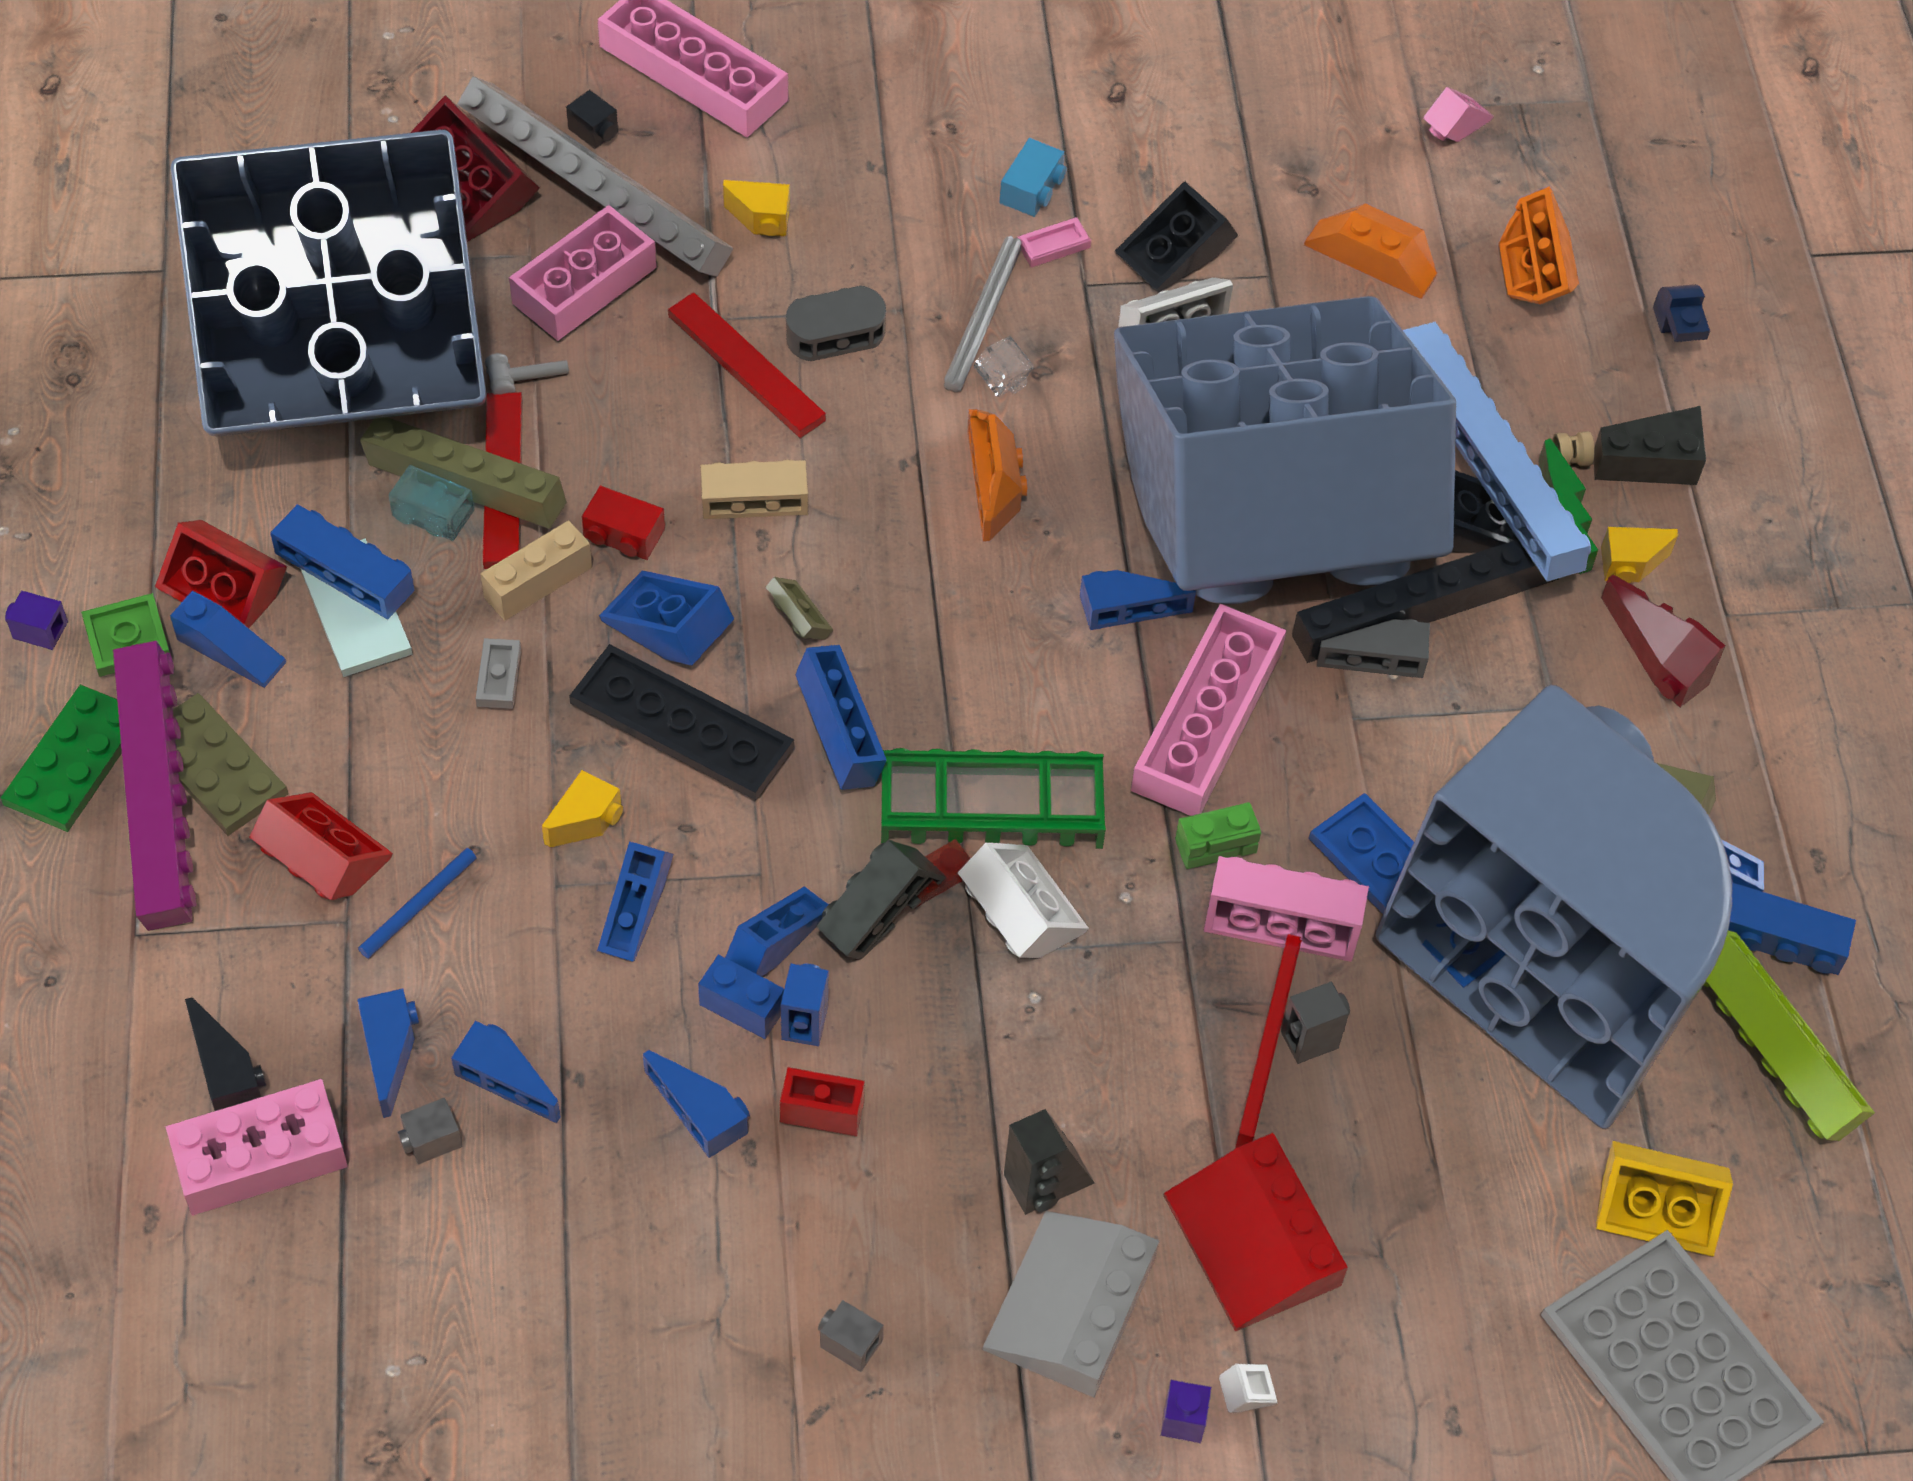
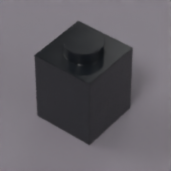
(592, 119)

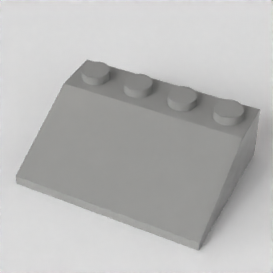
(1072, 1299)

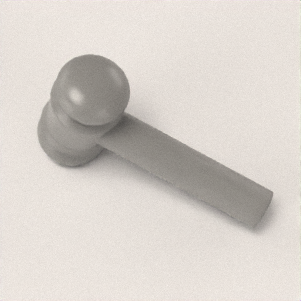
(503, 377)

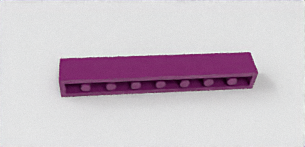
(153, 786)

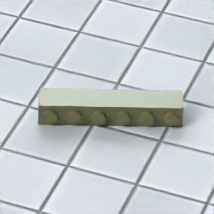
(492, 479)

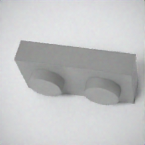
(498, 673)

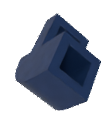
(1681, 312)

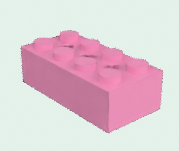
(583, 272)
(1271, 902)
(256, 1147)

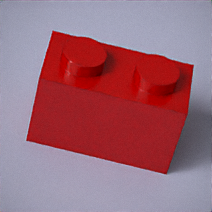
(623, 523)
(822, 1101)

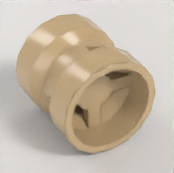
(1576, 448)

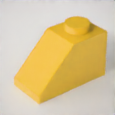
(759, 205)
(1635, 551)
(583, 811)

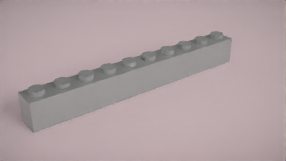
(595, 176)

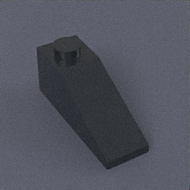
(224, 1061)

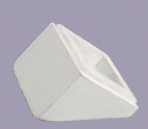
(1247, 1387)

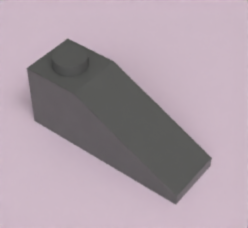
(1384, 648)

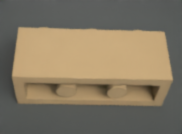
(754, 489)
(536, 570)

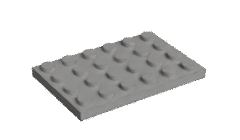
(1681, 1366)

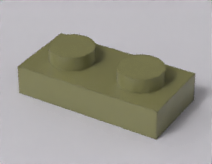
(799, 608)

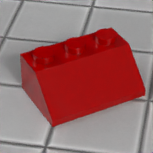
(220, 570)
(318, 844)

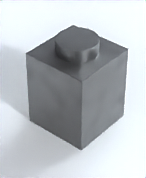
(429, 1131)
(850, 1335)

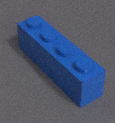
(343, 561)
(840, 717)
(1791, 929)

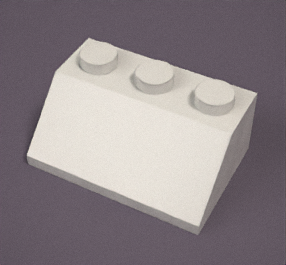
(1190, 301)
(1021, 899)

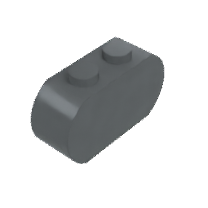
(835, 323)

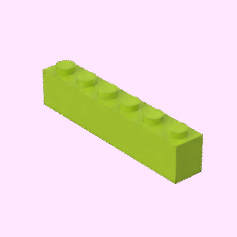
(1786, 1042)

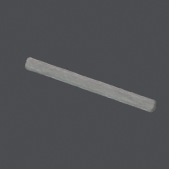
(982, 314)

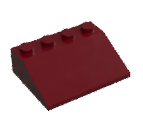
(488, 177)

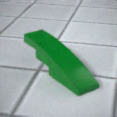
(1569, 490)

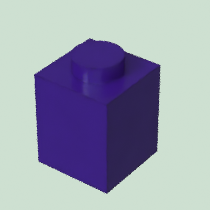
(36, 619)
(1186, 1411)

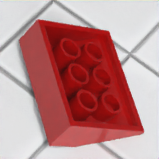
(1256, 1233)

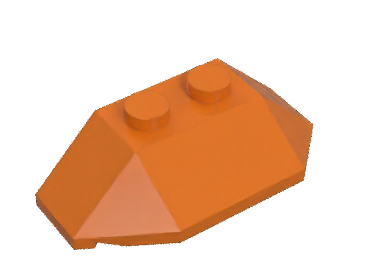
(1378, 247)
(1538, 250)
(995, 471)

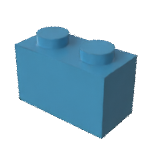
(1032, 177)

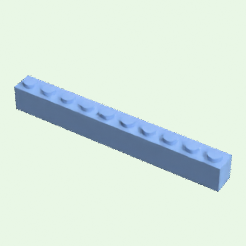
(1503, 464)

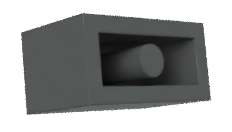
(1315, 1022)

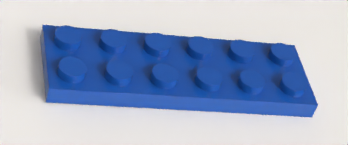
(1373, 852)

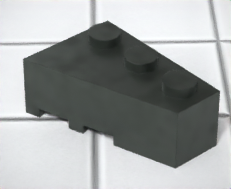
(1652, 449)
(876, 897)
(1042, 1163)

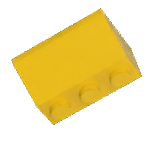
(1659, 1192)

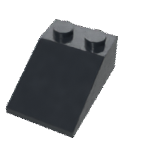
(1177, 239)
(1476, 518)

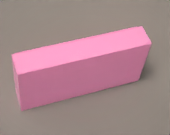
(1054, 242)

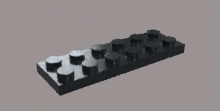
(682, 721)

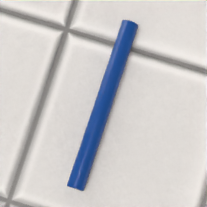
(417, 903)

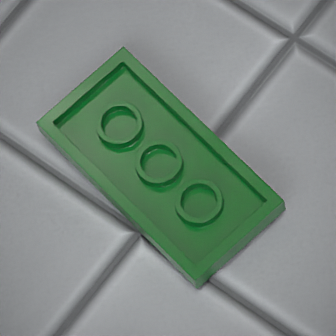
(68, 761)

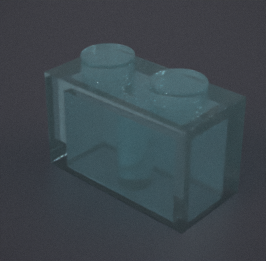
(431, 503)

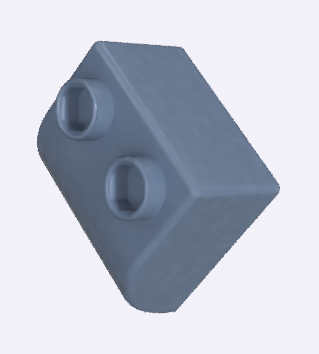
(328, 282)
(1287, 446)
(1590, 883)

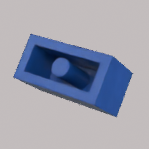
(741, 996)
(804, 1004)

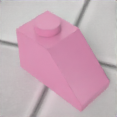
(1456, 116)

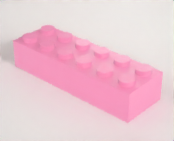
(694, 62)
(1208, 711)

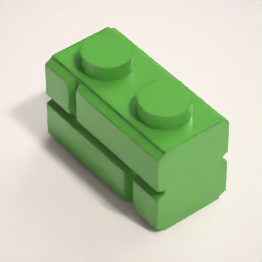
(1216, 834)

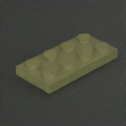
(221, 768)

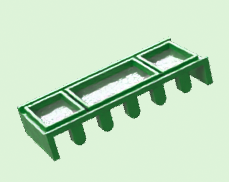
(993, 794)

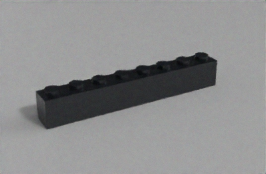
(1422, 595)

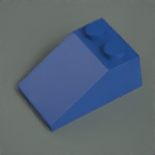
(670, 615)

